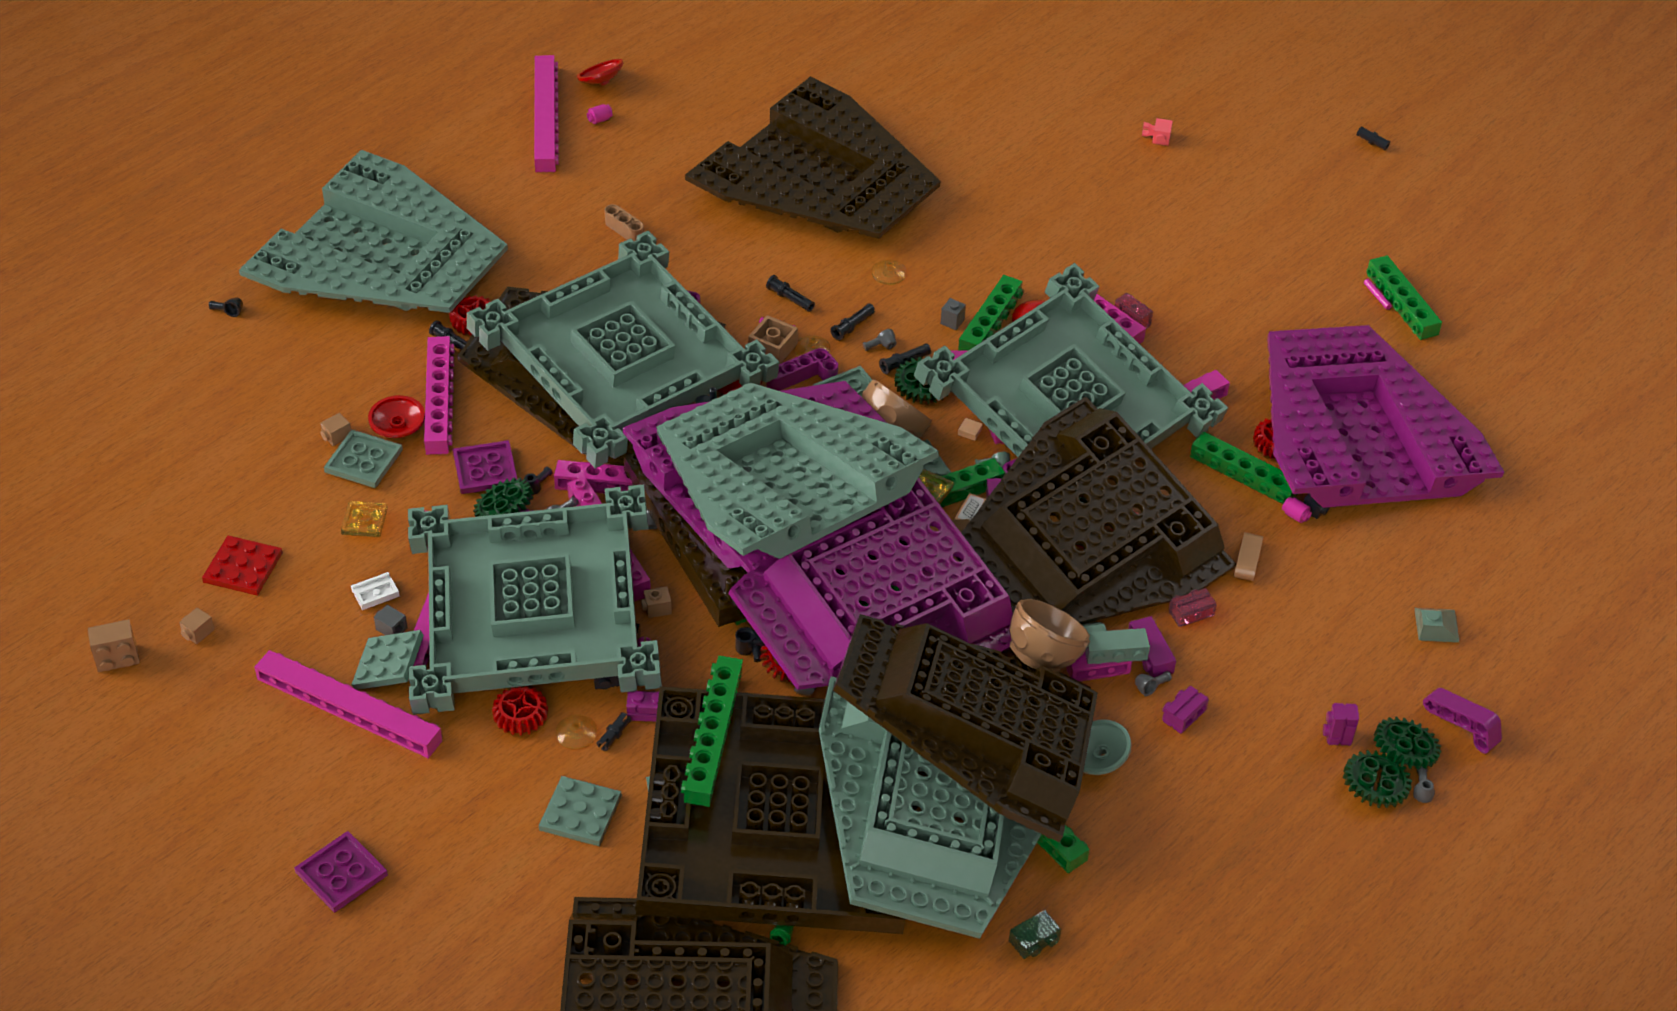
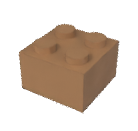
(776, 337)
(113, 645)

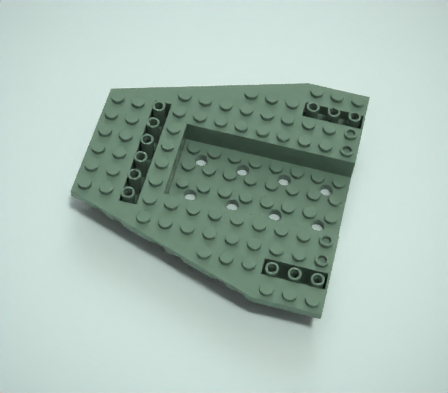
(384, 206)
(787, 468)
(907, 859)

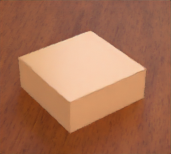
(970, 429)

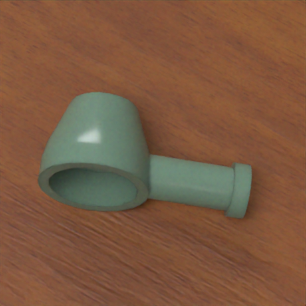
(1001, 458)

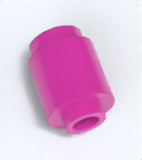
(599, 113)
(1297, 510)

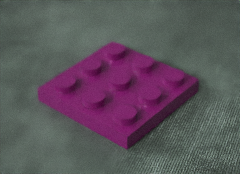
(483, 466)
(341, 871)

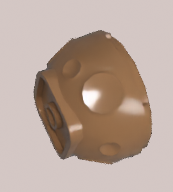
(895, 409)
(1046, 635)

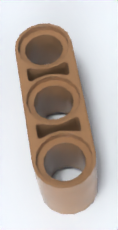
(623, 222)
(1248, 556)

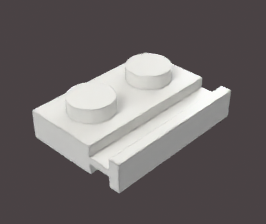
(375, 591)

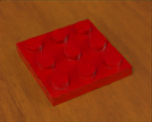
(242, 565)

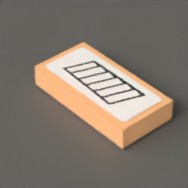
(970, 507)

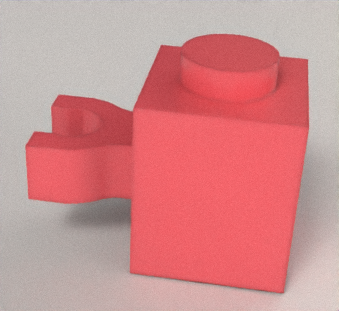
(1160, 132)

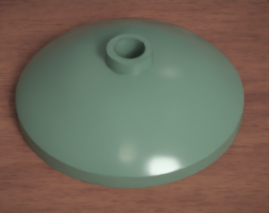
(1109, 739)

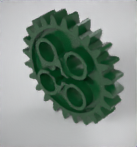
(910, 386)
(504, 498)
(1407, 743)
(1362, 773)

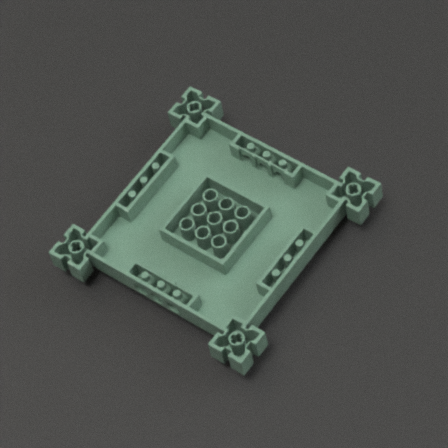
(621, 346)
(1059, 357)
(530, 599)

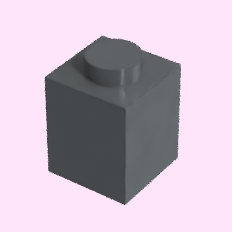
(953, 314)
(390, 621)

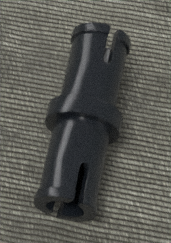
(1373, 138)
(613, 731)

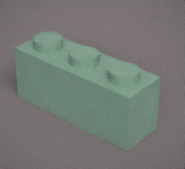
(1117, 646)

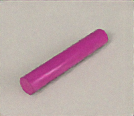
(1377, 294)

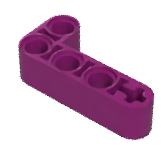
(803, 367)
(1467, 715)

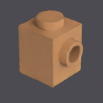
(335, 429)
(656, 602)
(196, 626)

